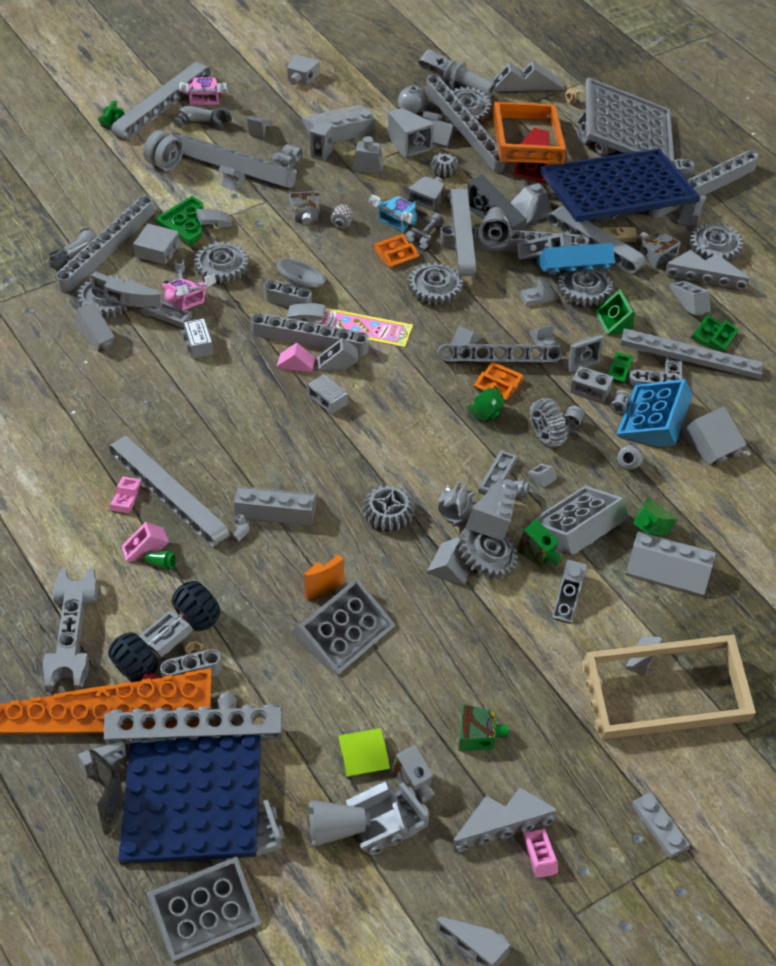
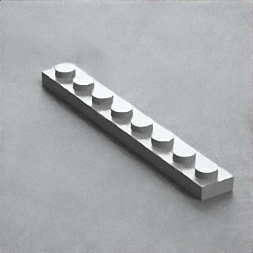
(692, 353)

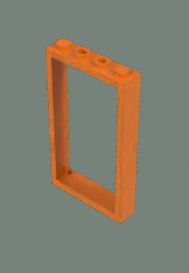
(528, 153)

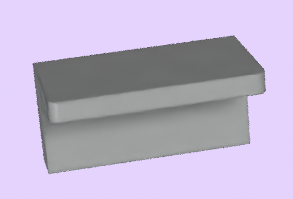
(691, 213)

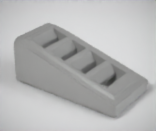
(111, 753)

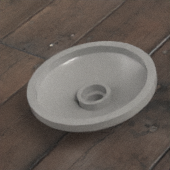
(300, 273)

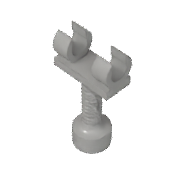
(423, 237)

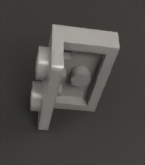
(414, 813)
(268, 833)

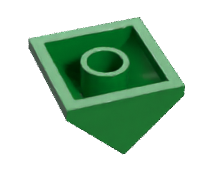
(616, 314)

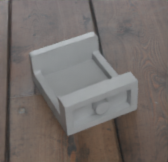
(386, 818)

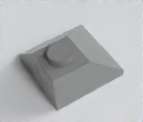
(533, 203)
(585, 352)

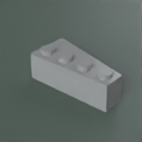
(494, 511)

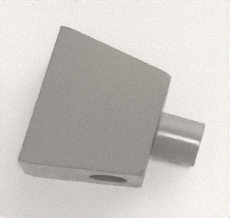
(302, 70)
(368, 157)
(427, 192)

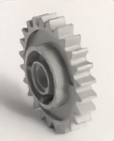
(475, 102)
(716, 239)
(222, 260)
(435, 283)
(585, 287)
(105, 307)
(488, 554)

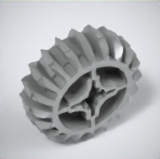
(548, 422)
(388, 508)

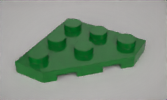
(184, 220)

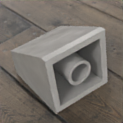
(409, 132)
(714, 436)

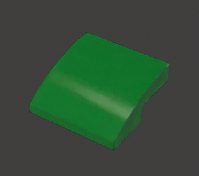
(714, 334)

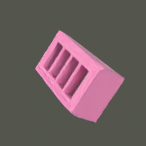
(544, 866)

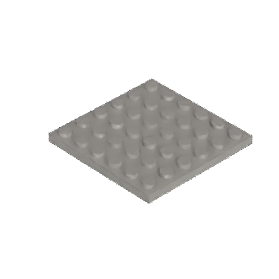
(626, 120)

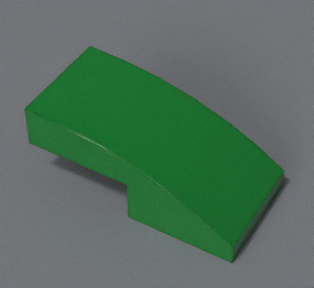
(620, 367)

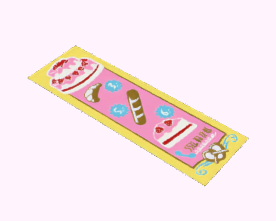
(376, 328)

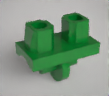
(111, 114)

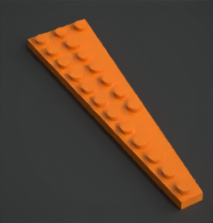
(84, 709)

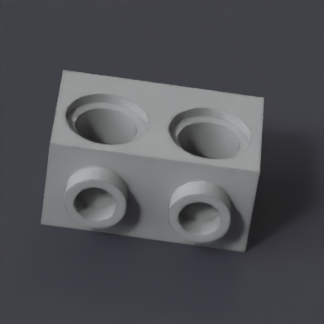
(591, 384)

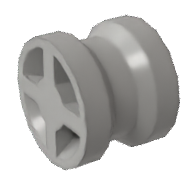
(574, 417)

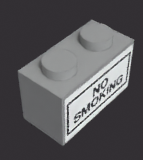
(198, 338)

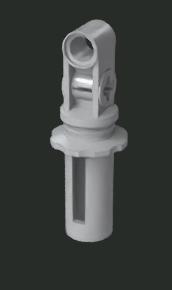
(455, 73)

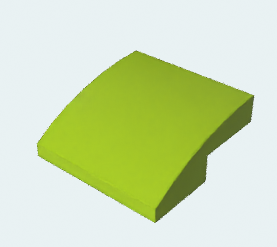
(364, 752)

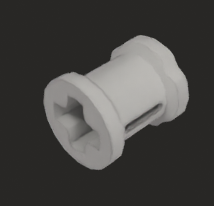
(620, 402)

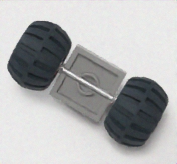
(195, 610)

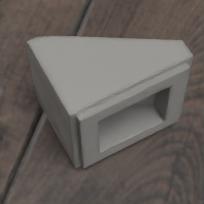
(543, 474)

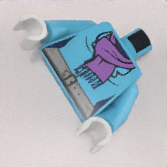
(396, 212)

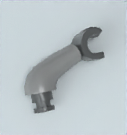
(195, 114)
(59, 257)

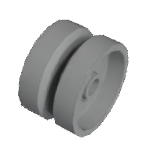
(163, 150)

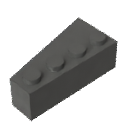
(485, 195)

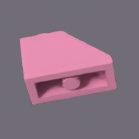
(145, 539)

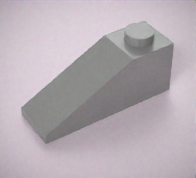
(534, 247)
(693, 298)
(476, 942)

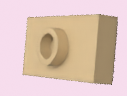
(624, 234)

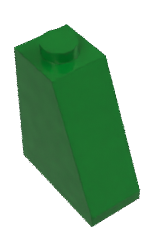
(654, 519)

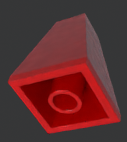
(532, 170)

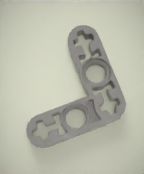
(668, 375)

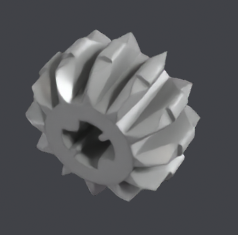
(444, 165)

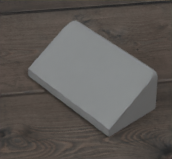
(642, 665)

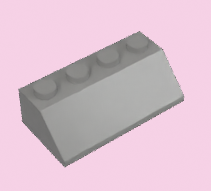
(275, 505)
(670, 564)

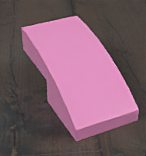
(126, 495)

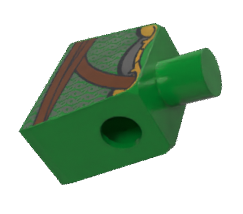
(539, 545)
(479, 729)

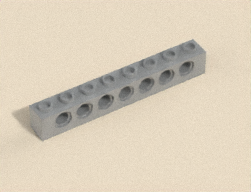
(139, 717)

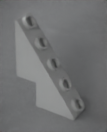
(530, 79)
(711, 271)
(496, 821)

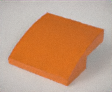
(396, 251)
(500, 376)
(324, 579)

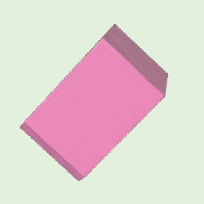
(296, 359)

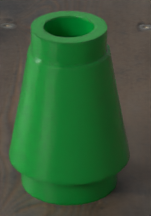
(161, 559)

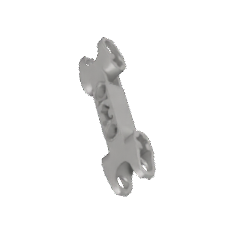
(67, 659)

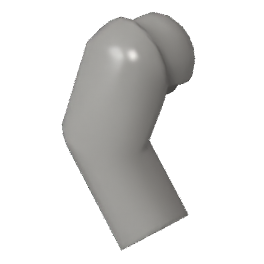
(242, 528)

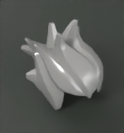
(456, 504)

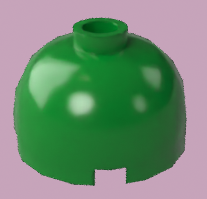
(487, 405)

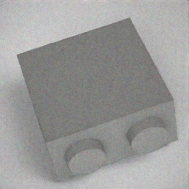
(156, 244)

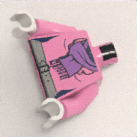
(203, 90)
(185, 293)

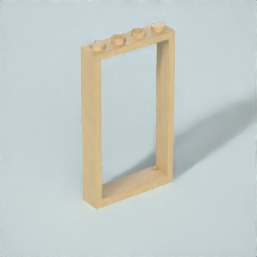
(740, 685)

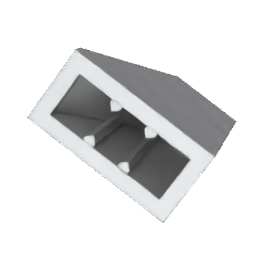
(94, 327)

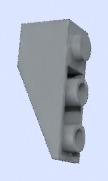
(569, 591)

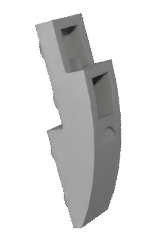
(127, 294)

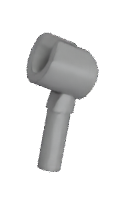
(180, 268)

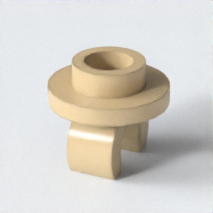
(572, 95)

